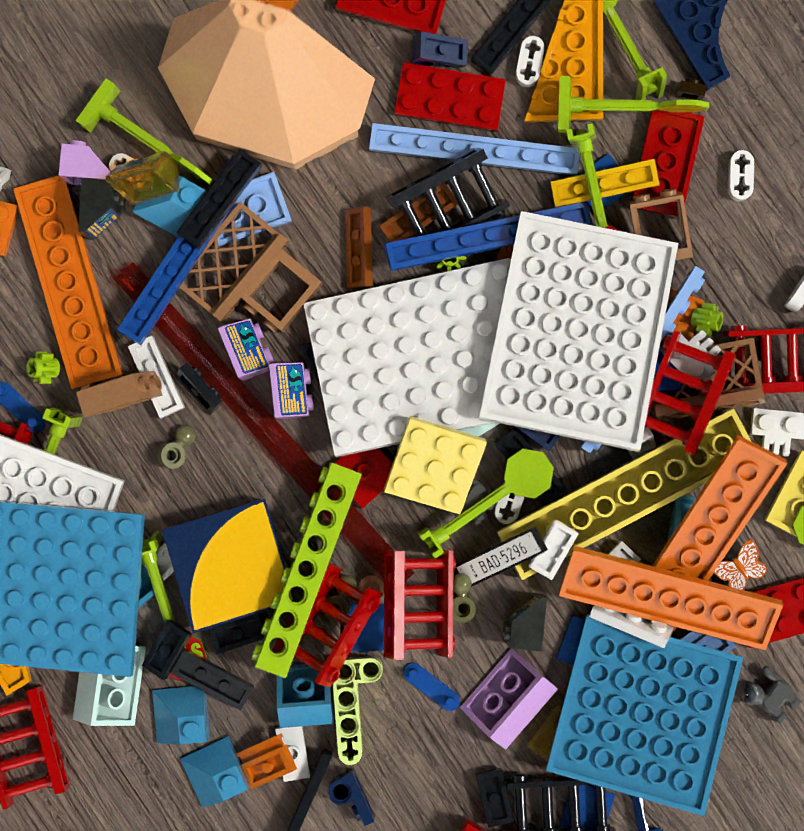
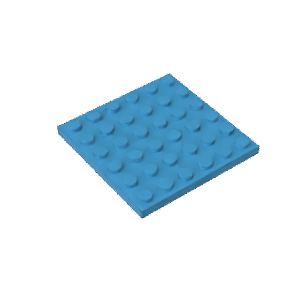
(69, 587)
(645, 716)

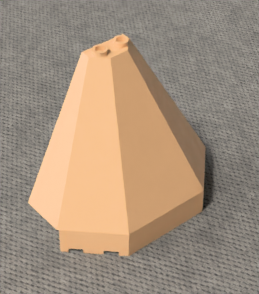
(262, 82)

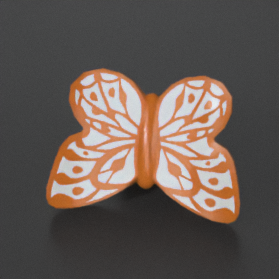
(743, 567)

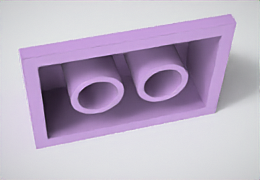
(508, 698)

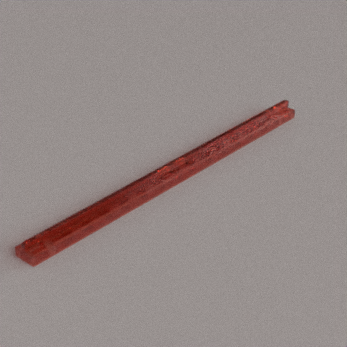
(241, 402)

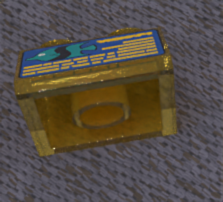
(145, 177)

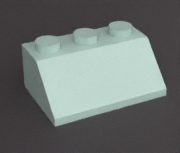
(109, 698)

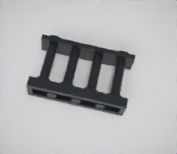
(449, 174)
(521, 781)

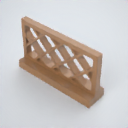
(232, 298)
(730, 397)

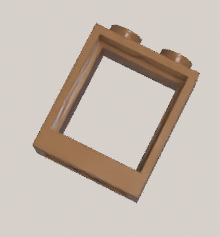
(669, 195)
(300, 272)
(119, 393)

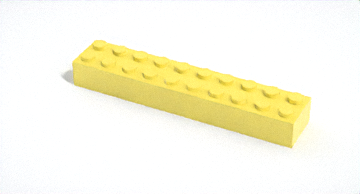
(632, 488)

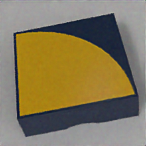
(226, 565)

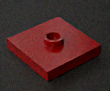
(374, 470)

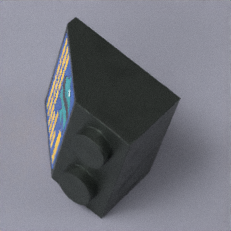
(98, 207)
(527, 625)

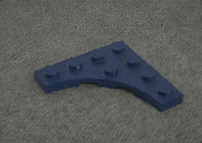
(696, 32)

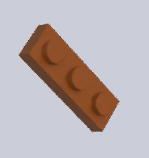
(398, 227)
(358, 248)

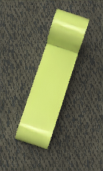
(353, 709)

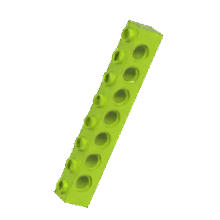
(280, 662)

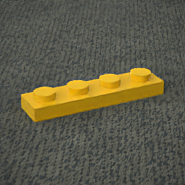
(610, 182)

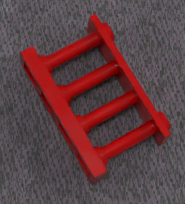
(792, 382)
(710, 388)
(396, 591)
(354, 624)
(48, 752)

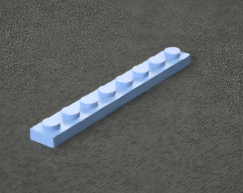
(453, 145)
(677, 306)

